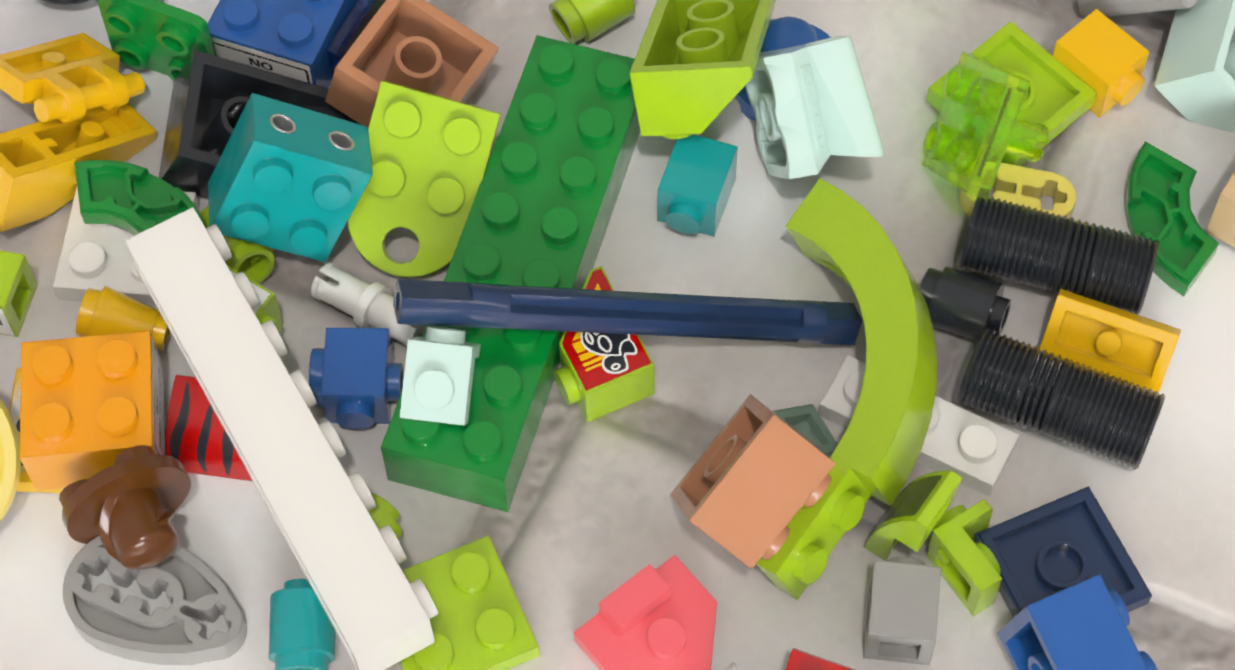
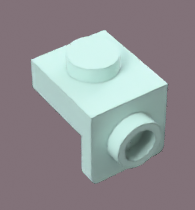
(439, 376)

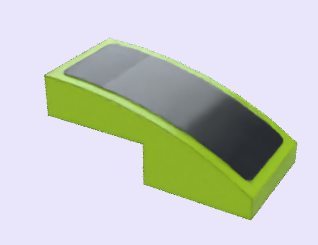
(914, 513)

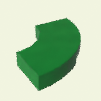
(126, 196)
(1161, 209)

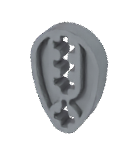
(166, 635)

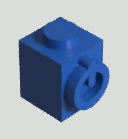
(356, 376)

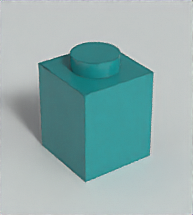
(696, 185)

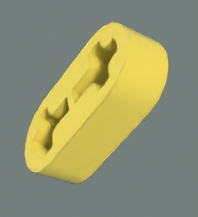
(1027, 187)

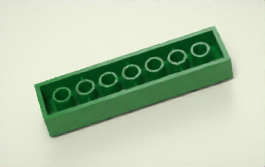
(534, 226)

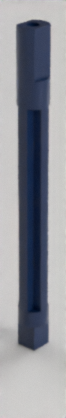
(624, 312)

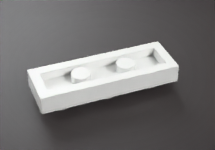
(954, 436)

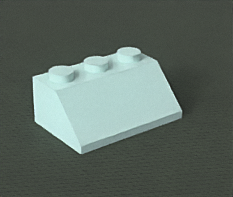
(1200, 64)

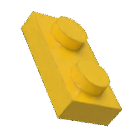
(1110, 340)

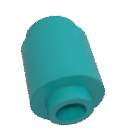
(299, 629)

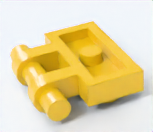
(67, 78)

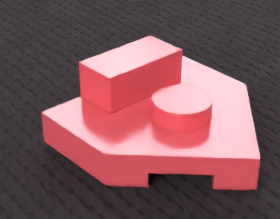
(653, 623)

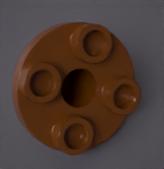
(129, 507)

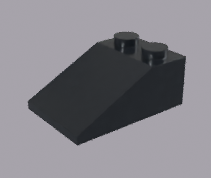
(207, 106)

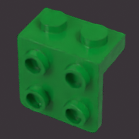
(154, 34)

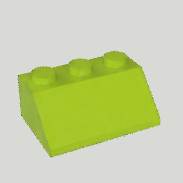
(695, 62)

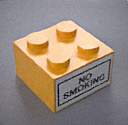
(88, 404)

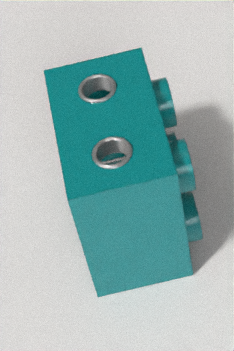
(289, 178)

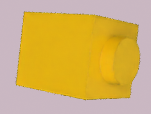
(1104, 60)

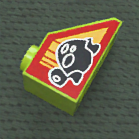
(603, 368)

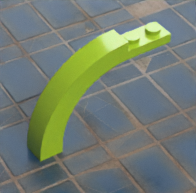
(896, 386)

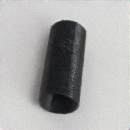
(1057, 251)
(1079, 408)

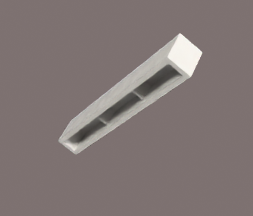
(282, 445)

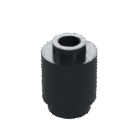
(964, 302)

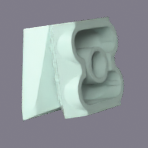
(811, 107)

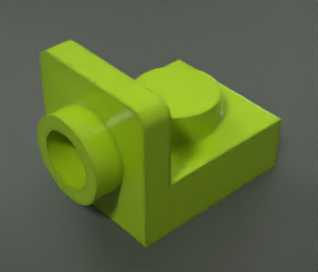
(966, 566)

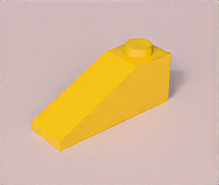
(40, 159)

